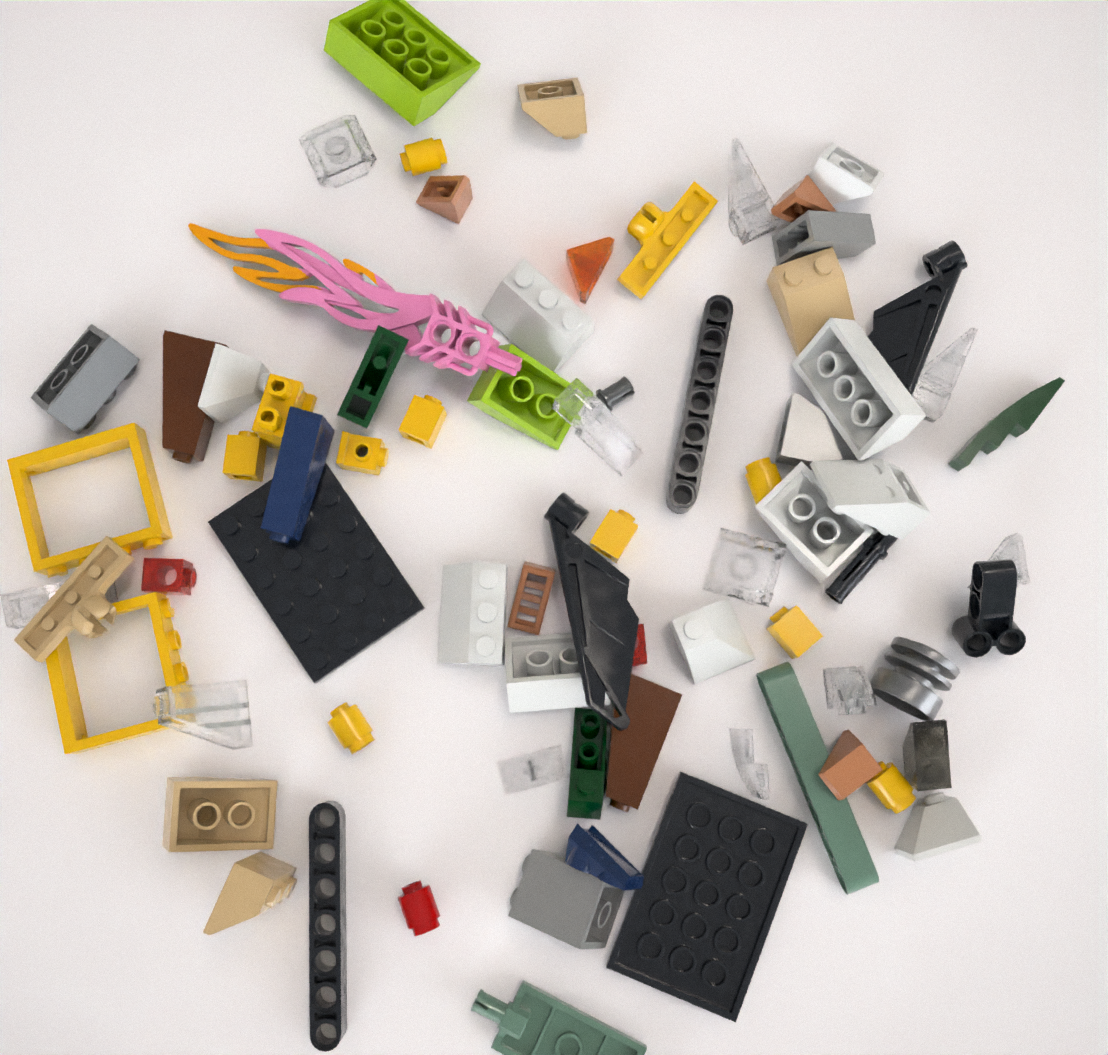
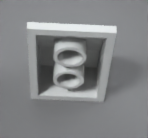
(803, 521)

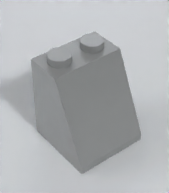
(565, 901)

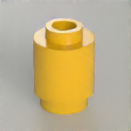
(423, 156)
(762, 477)
(351, 727)
(892, 788)

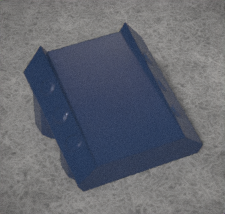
(595, 855)

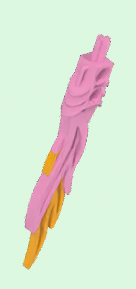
(412, 308)

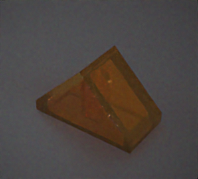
(587, 264)

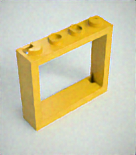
(76, 451)
(66, 691)

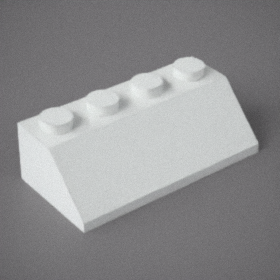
(857, 388)

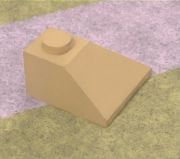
(556, 106)

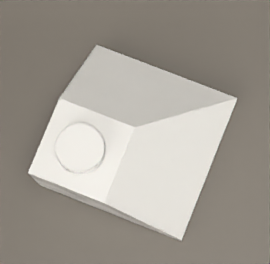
(844, 175)
(232, 384)
(711, 640)
(936, 828)

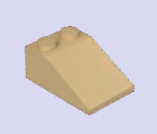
(809, 294)
(219, 814)

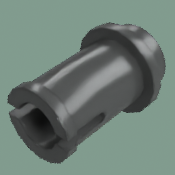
(615, 393)

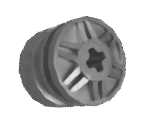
(915, 675)

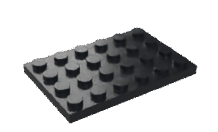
(330, 589)
(707, 896)

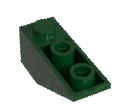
(587, 765)

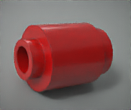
(419, 908)

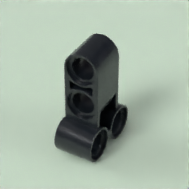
(990, 611)

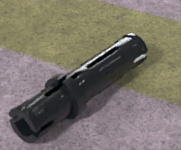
(873, 551)

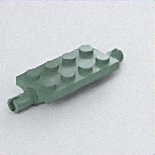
(548, 1026)

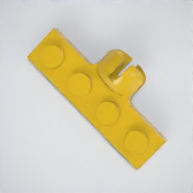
(663, 236)

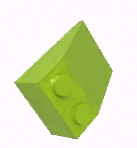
(523, 399)

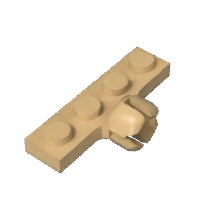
(77, 602)

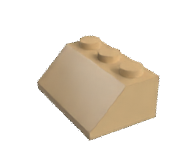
(250, 890)

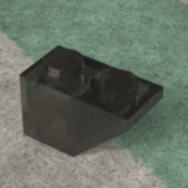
(927, 755)

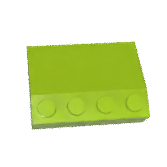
(399, 56)

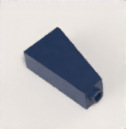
(296, 474)

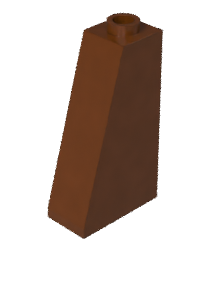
(185, 367)
(638, 747)

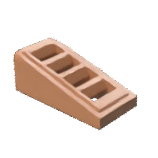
(524, 625)

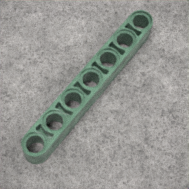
(807, 756)

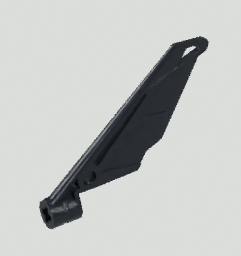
(909, 324)
(597, 610)

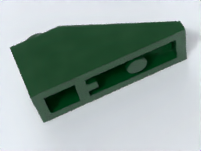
(372, 376)

